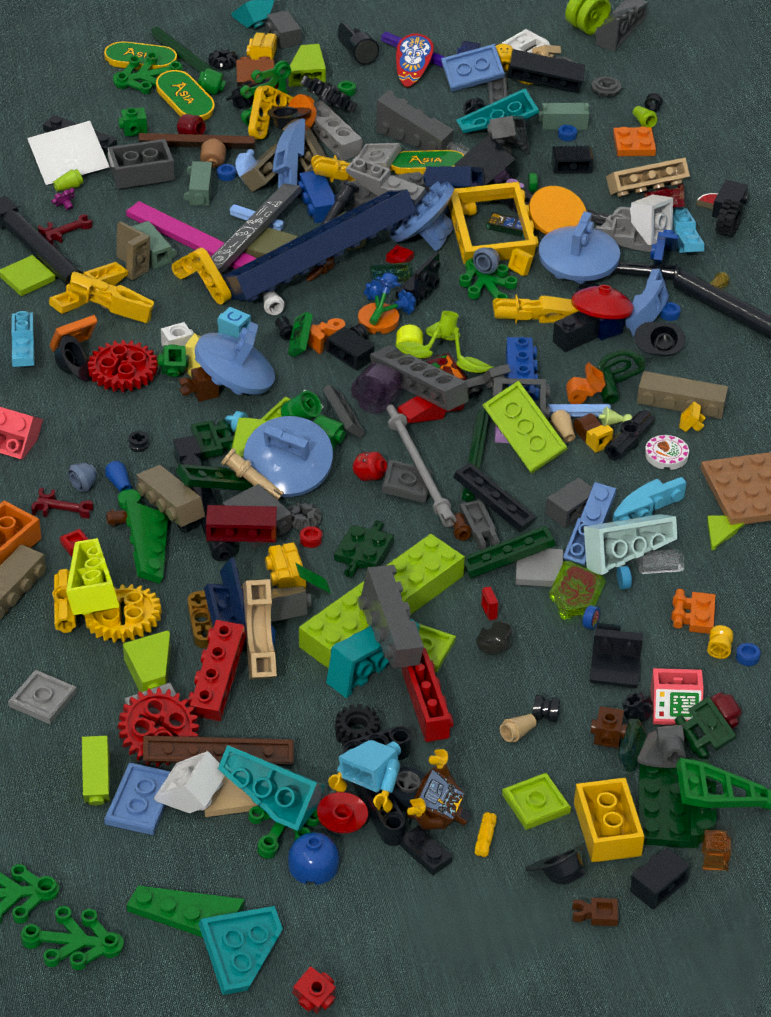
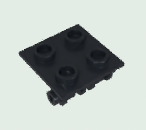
(240, 101)

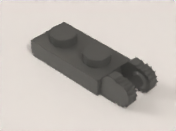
(479, 522)

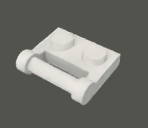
(525, 40)

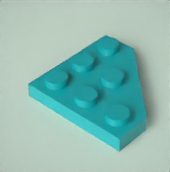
(240, 945)

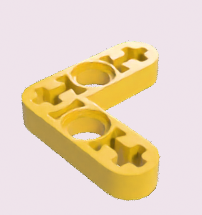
(261, 101)
(206, 270)

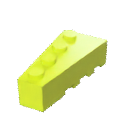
(89, 580)

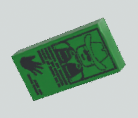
(300, 334)

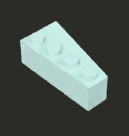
(620, 541)

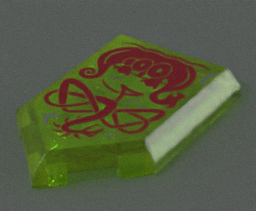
(575, 589)

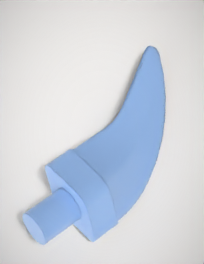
(244, 161)

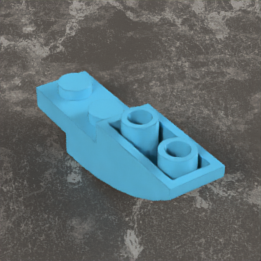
(685, 227)
(23, 339)
(649, 498)

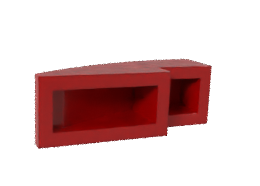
(421, 410)

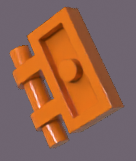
(701, 611)

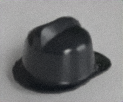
(284, 114)
(659, 338)
(71, 358)
(562, 867)

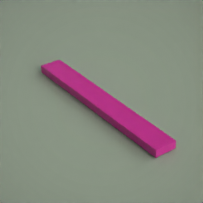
(181, 232)

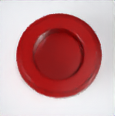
(311, 537)

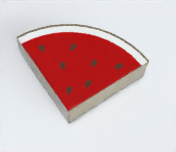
(706, 200)

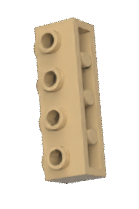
(647, 176)

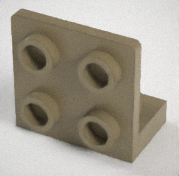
(134, 249)

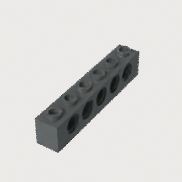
(424, 378)

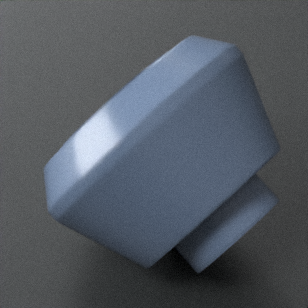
(486, 260)
(82, 476)

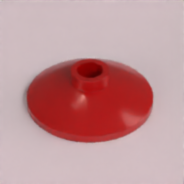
(342, 812)

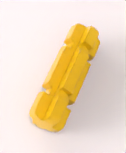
(485, 834)

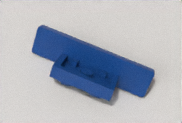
(665, 241)

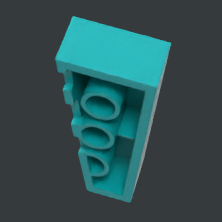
(355, 660)

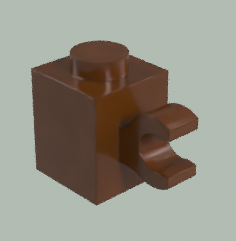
(200, 384)

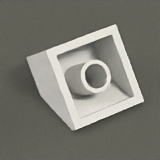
(652, 216)
(191, 783)

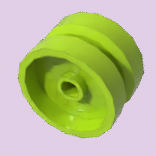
(587, 14)

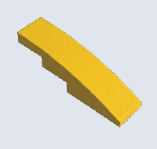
(67, 301)

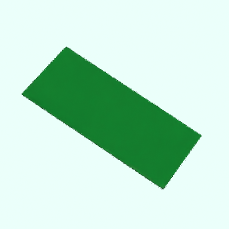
(313, 578)

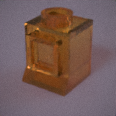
(717, 850)

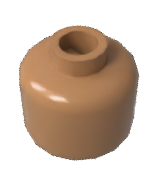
(213, 151)

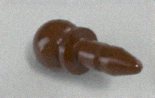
(321, 269)

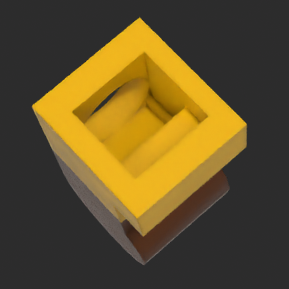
(592, 430)

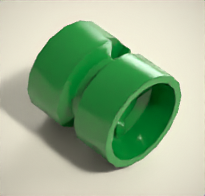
(303, 405)

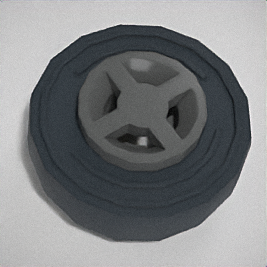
(406, 785)

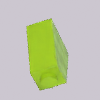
(307, 62)
(148, 660)
(96, 769)

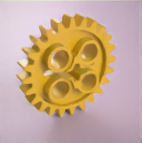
(140, 611)

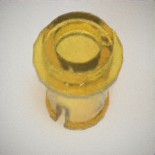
(720, 280)

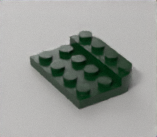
(664, 816)

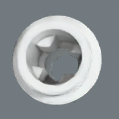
(273, 303)

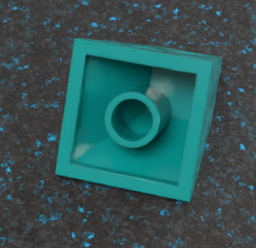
(253, 12)

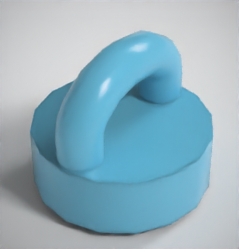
(232, 420)

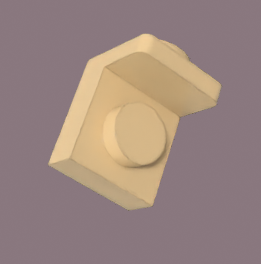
(547, 50)

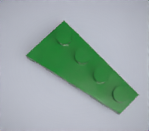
(149, 539)
(181, 908)

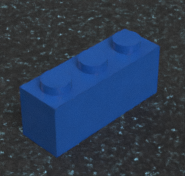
(316, 195)

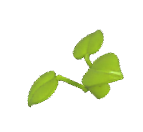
(447, 330)

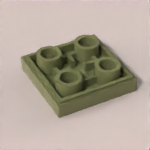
(268, 241)

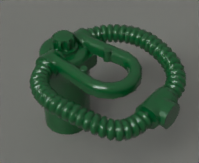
(609, 391)

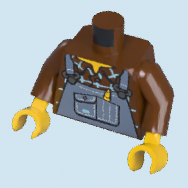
(438, 797)

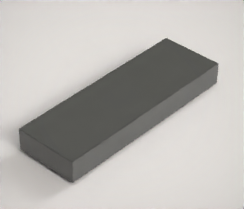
(344, 411)

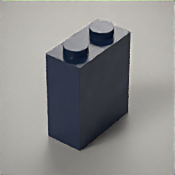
(456, 175)

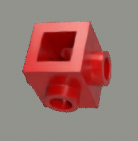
(311, 982)

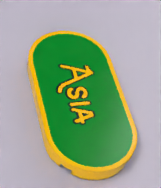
(119, 53)
(184, 94)
(418, 160)

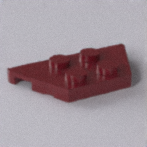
(677, 194)

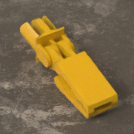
(330, 168)
(115, 298)
(546, 309)

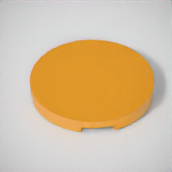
(555, 208)

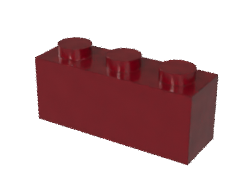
(241, 523)

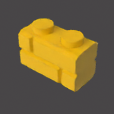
(262, 46)
(282, 562)

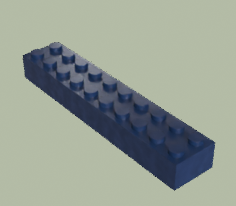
(319, 244)

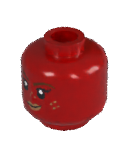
(369, 466)

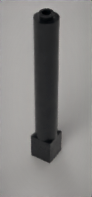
(35, 241)
(723, 302)
(189, 453)

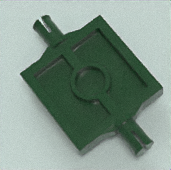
(363, 547)

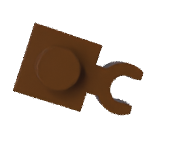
(600, 911)

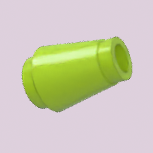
(645, 116)
(69, 180)

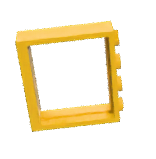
(488, 193)

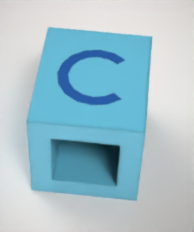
(232, 322)

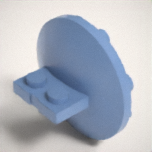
(429, 219)
(579, 252)
(235, 361)
(290, 454)

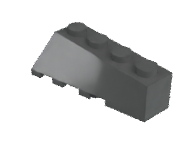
(621, 24)
(511, 130)

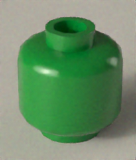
(211, 81)

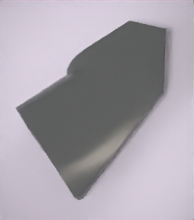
(663, 747)

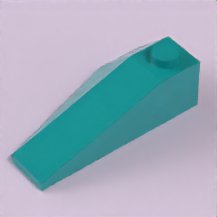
(513, 105)
(278, 791)

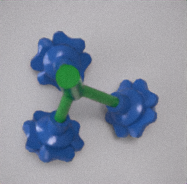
(378, 291)

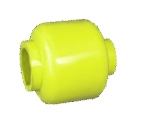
(409, 333)

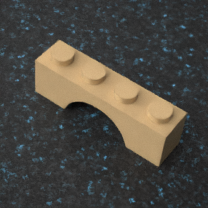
(258, 629)

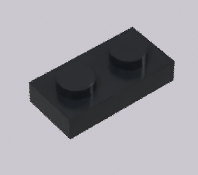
(425, 850)

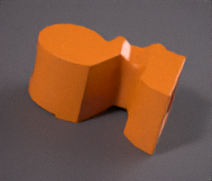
(320, 332)
(580, 388)

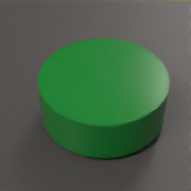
(347, 87)
(532, 182)
(129, 494)

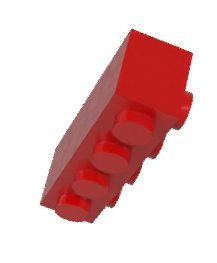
(218, 670)
(428, 700)

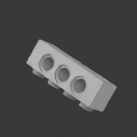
(335, 133)

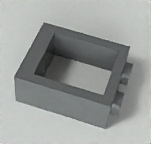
(544, 390)

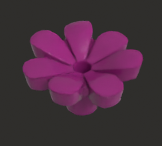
(64, 198)

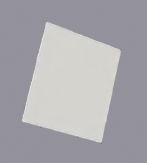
(66, 150)

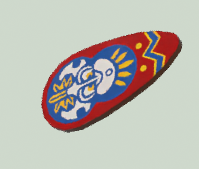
(413, 58)

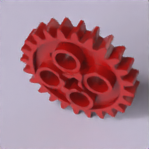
(122, 366)
(169, 708)

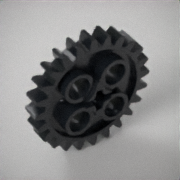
(329, 93)

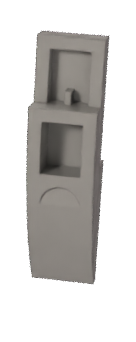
(379, 179)

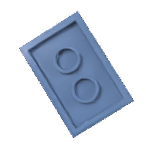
(473, 67)
(134, 800)

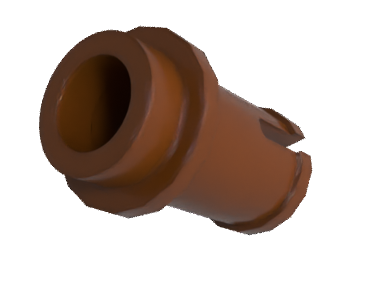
(116, 517)
(461, 529)

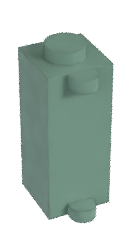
(558, 114)
(200, 183)
(160, 249)

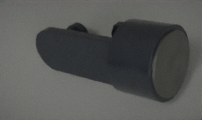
(359, 44)

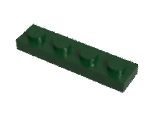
(211, 477)
(508, 551)

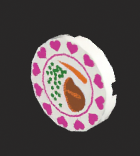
(666, 452)

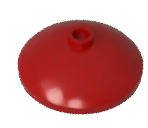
(602, 302)

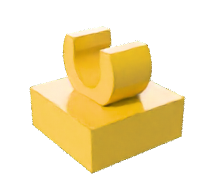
(520, 261)
(692, 418)

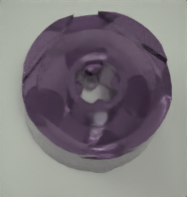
(376, 387)

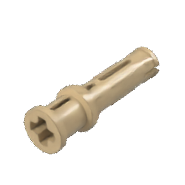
(244, 469)

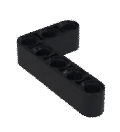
(392, 823)

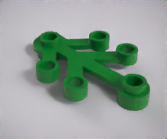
(279, 75)
(125, 79)
(487, 280)
(270, 851)
(14, 892)
(75, 940)

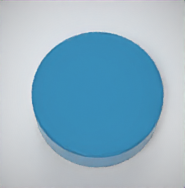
(624, 577)

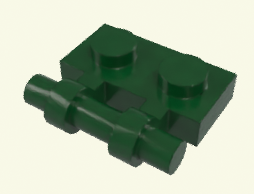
(208, 438)
(712, 724)

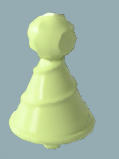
(610, 417)

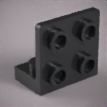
(423, 280)
(616, 658)

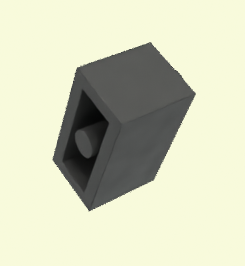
(285, 28)
(568, 503)

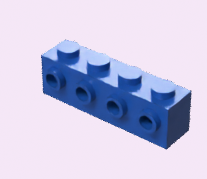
(520, 358)

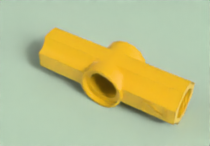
(63, 616)

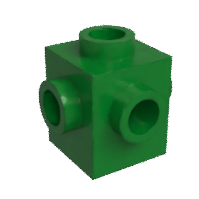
(133, 121)
(173, 360)

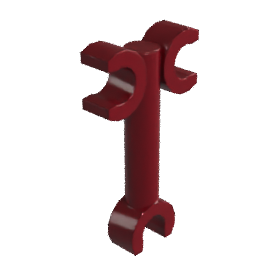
(56, 233)
(48, 501)

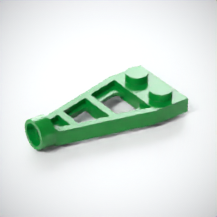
(694, 788)

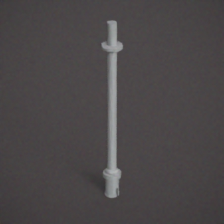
(441, 506)

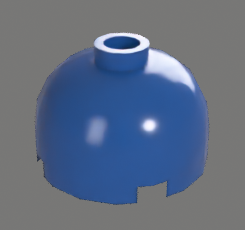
(313, 858)

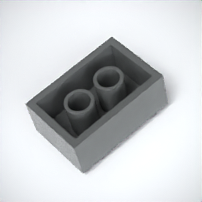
(141, 163)

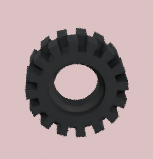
(729, 218)
(355, 716)

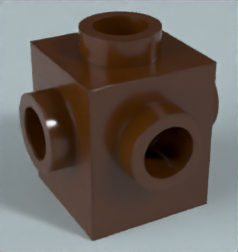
(608, 732)

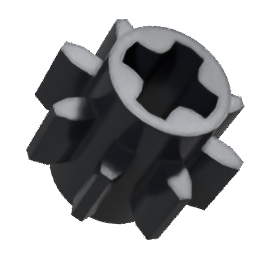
(472, 105)
(637, 707)

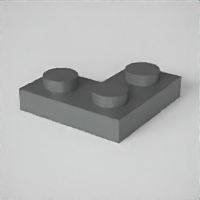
(486, 380)

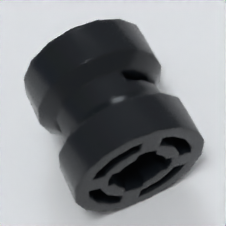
(547, 709)

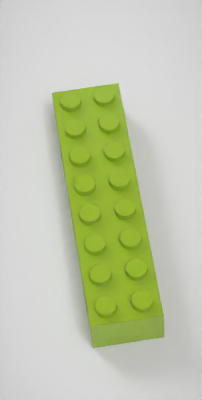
(423, 573)

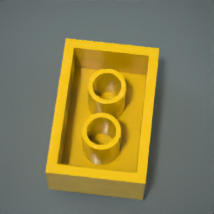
(608, 820)

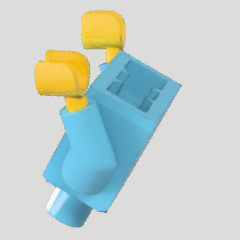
(371, 767)

